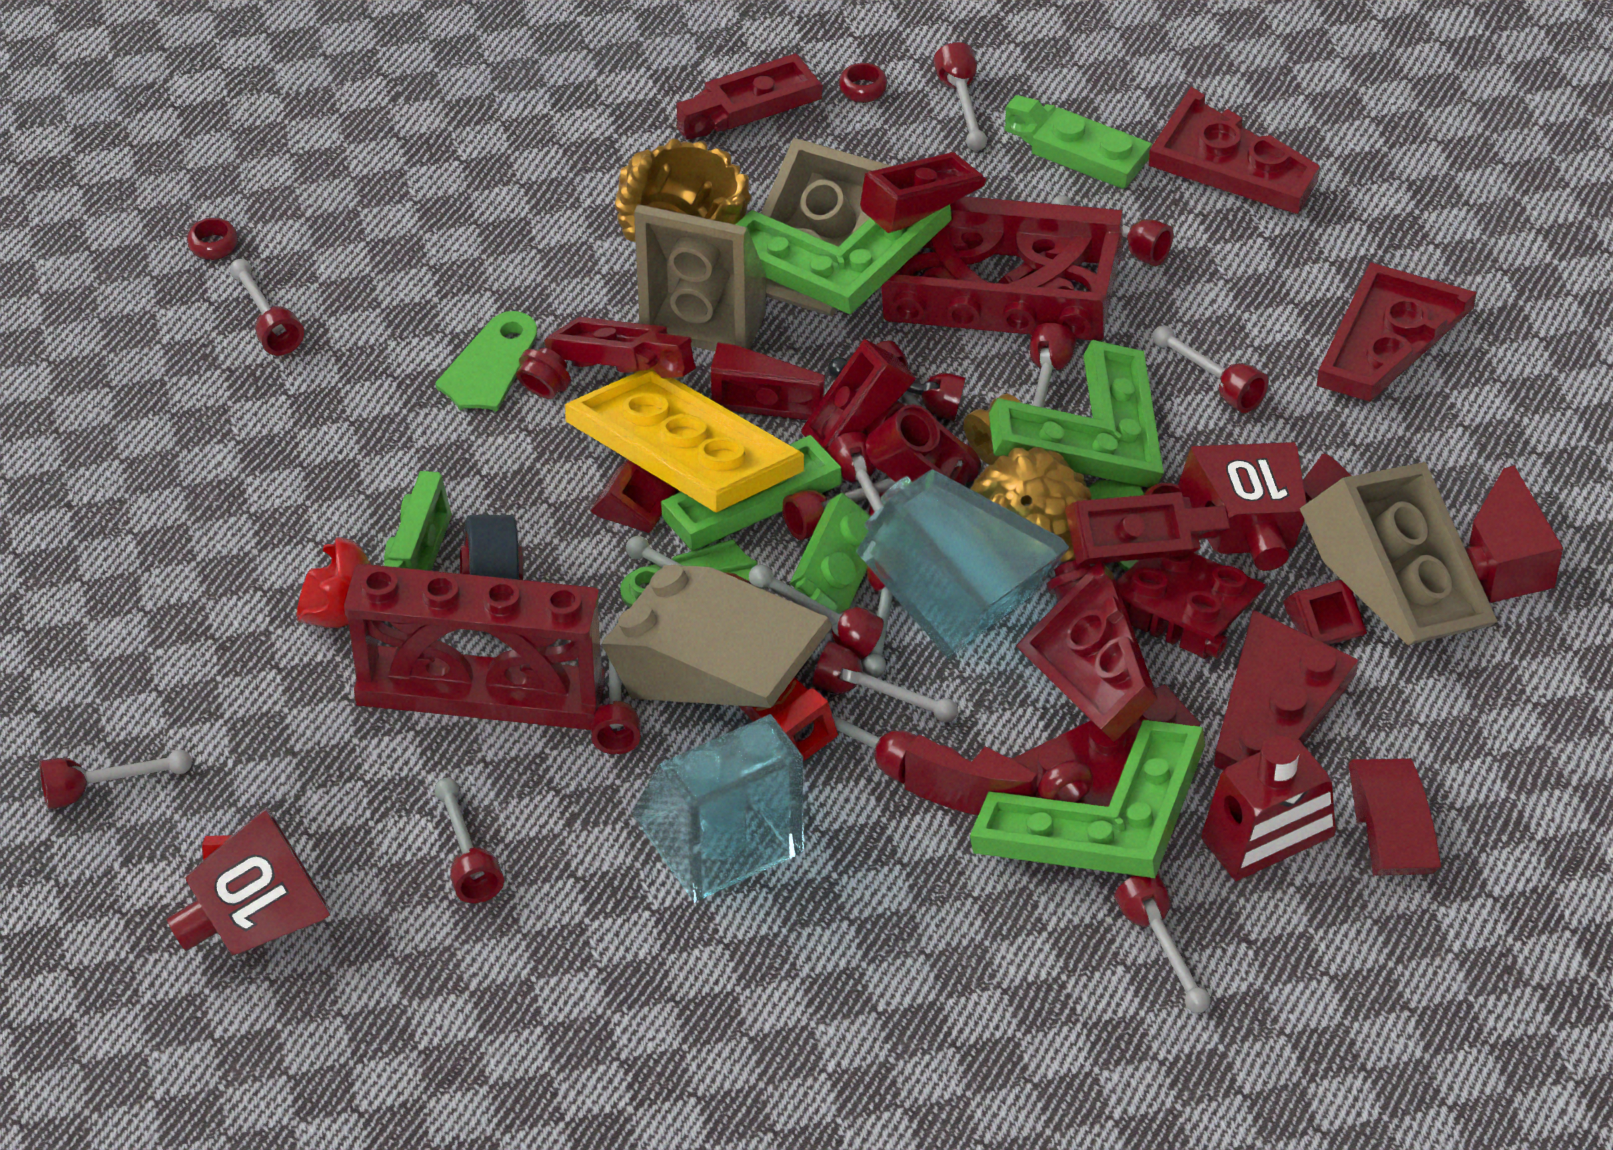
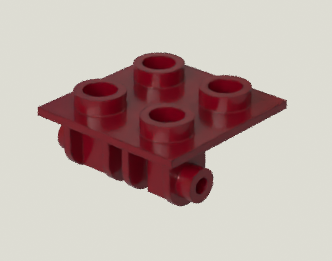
(1190, 594)

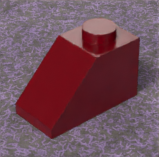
(1513, 542)

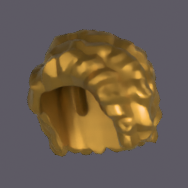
(682, 180)
(1039, 480)

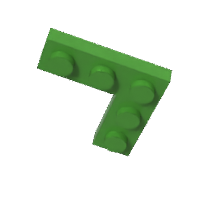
(835, 274)
(1112, 445)
(1117, 838)

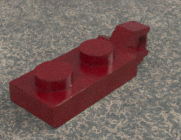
(748, 96)
(623, 345)
(1140, 527)

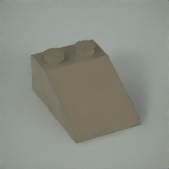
(820, 195)
(698, 278)
(1399, 552)
(711, 640)

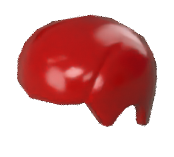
(327, 587)

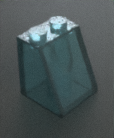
(955, 557)
(726, 808)

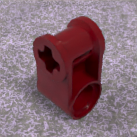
(915, 443)

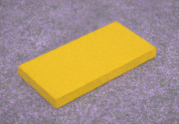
(684, 438)

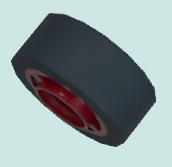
(491, 547)

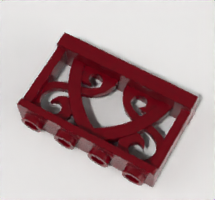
(986, 226)
(437, 679)

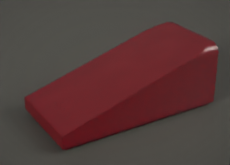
(913, 190)
(763, 384)
(859, 394)

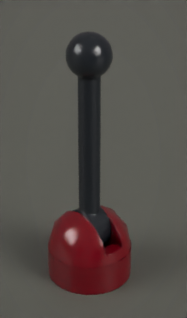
(939, 393)

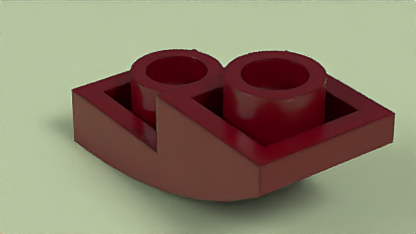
(956, 783)
(1396, 816)

